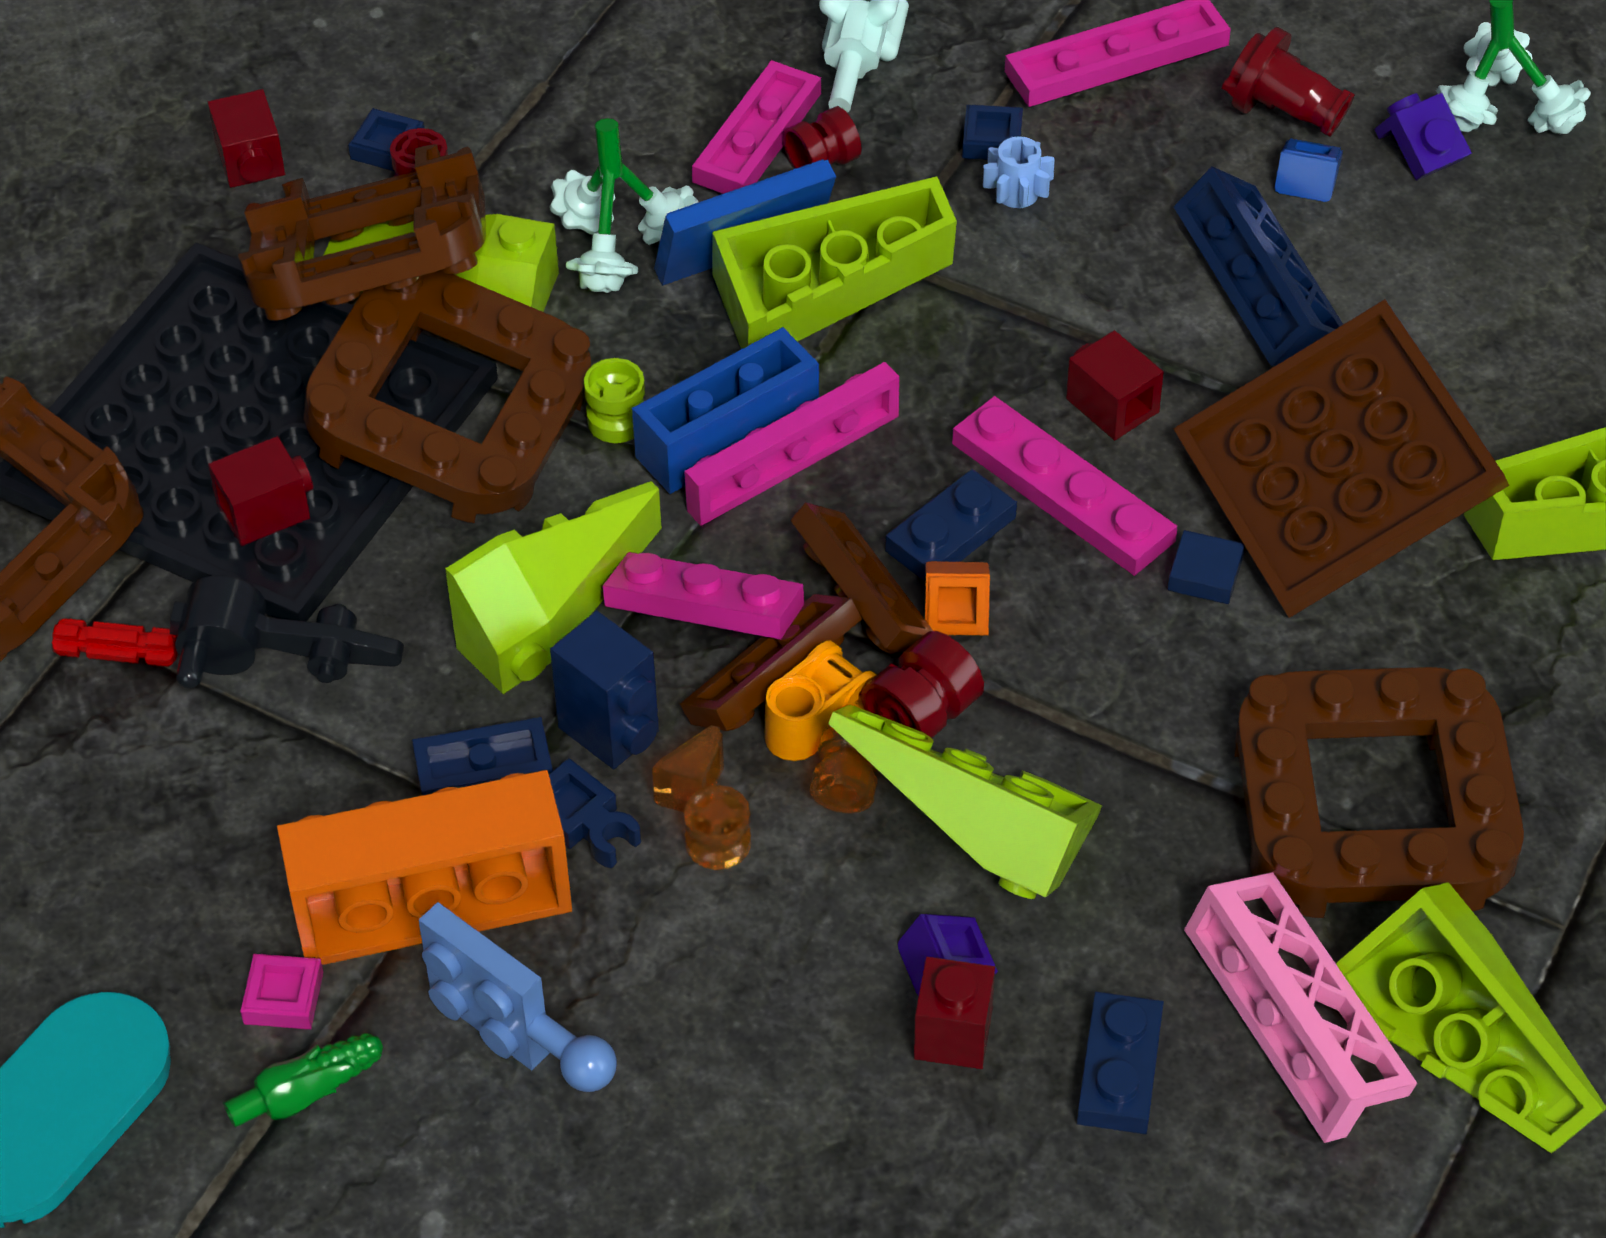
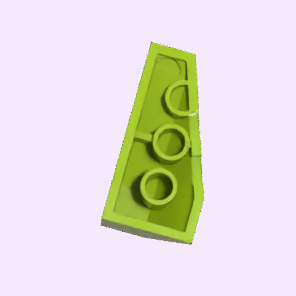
(513, 261)
(532, 590)
(1007, 824)
(1466, 1014)

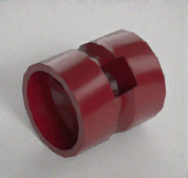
(929, 686)

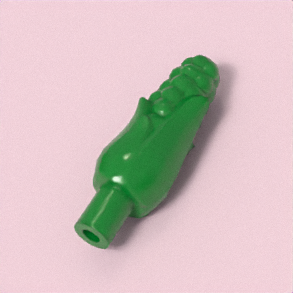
(298, 1082)

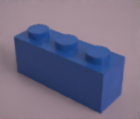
(722, 405)

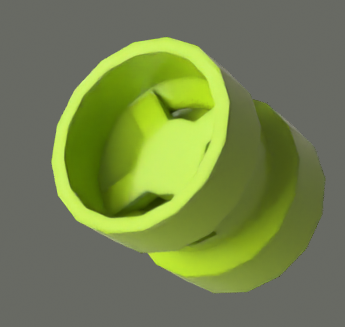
(611, 392)

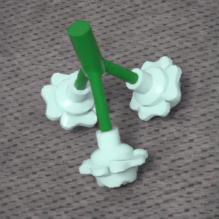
(1501, 54)
(588, 205)

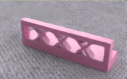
(1280, 1004)

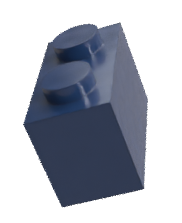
(605, 690)

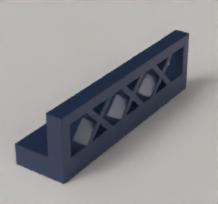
(1256, 265)

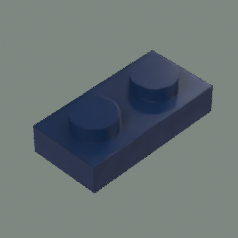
(951, 524)
(481, 754)
(1120, 1063)

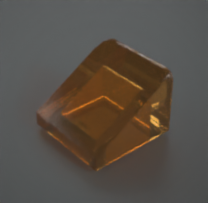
(688, 769)

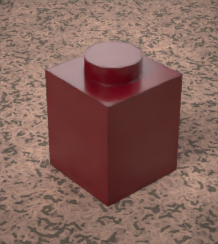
(246, 138)
(1114, 384)
(261, 490)
(954, 1012)

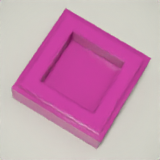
(282, 991)

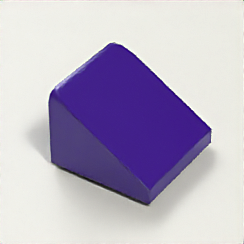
(942, 938)

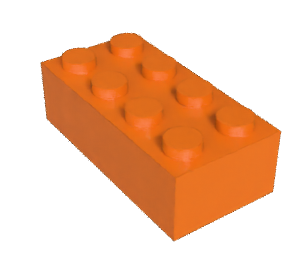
(375, 870)

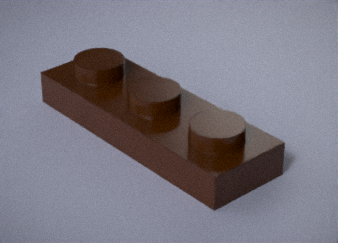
(860, 575)
(742, 685)

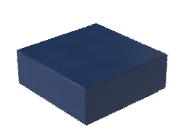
(989, 128)
(375, 136)
(1206, 567)

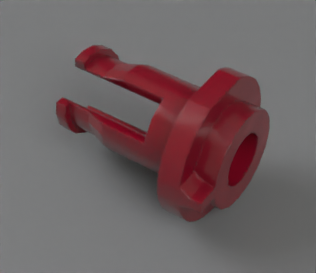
(1278, 80)

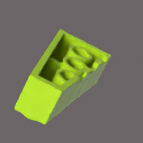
(1550, 503)

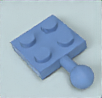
(504, 1002)

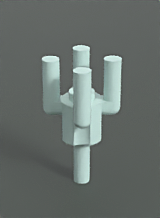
(857, 38)

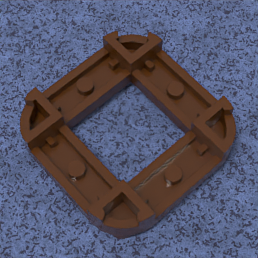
(440, 198)
(472, 475)
(92, 527)
(1474, 766)

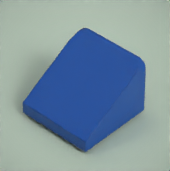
(1308, 170)

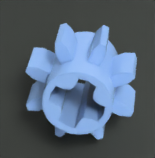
(1018, 172)

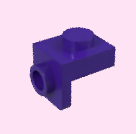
(1425, 134)

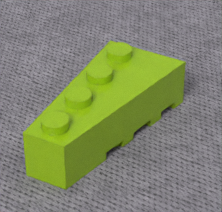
(830, 259)

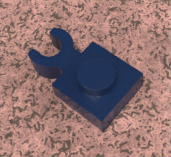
(589, 813)

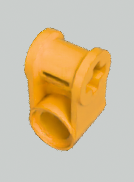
(805, 698)

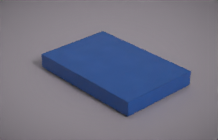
(687, 232)

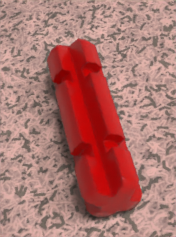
(114, 642)

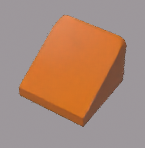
(957, 597)

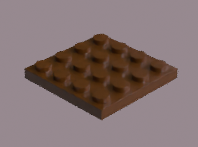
(1340, 458)

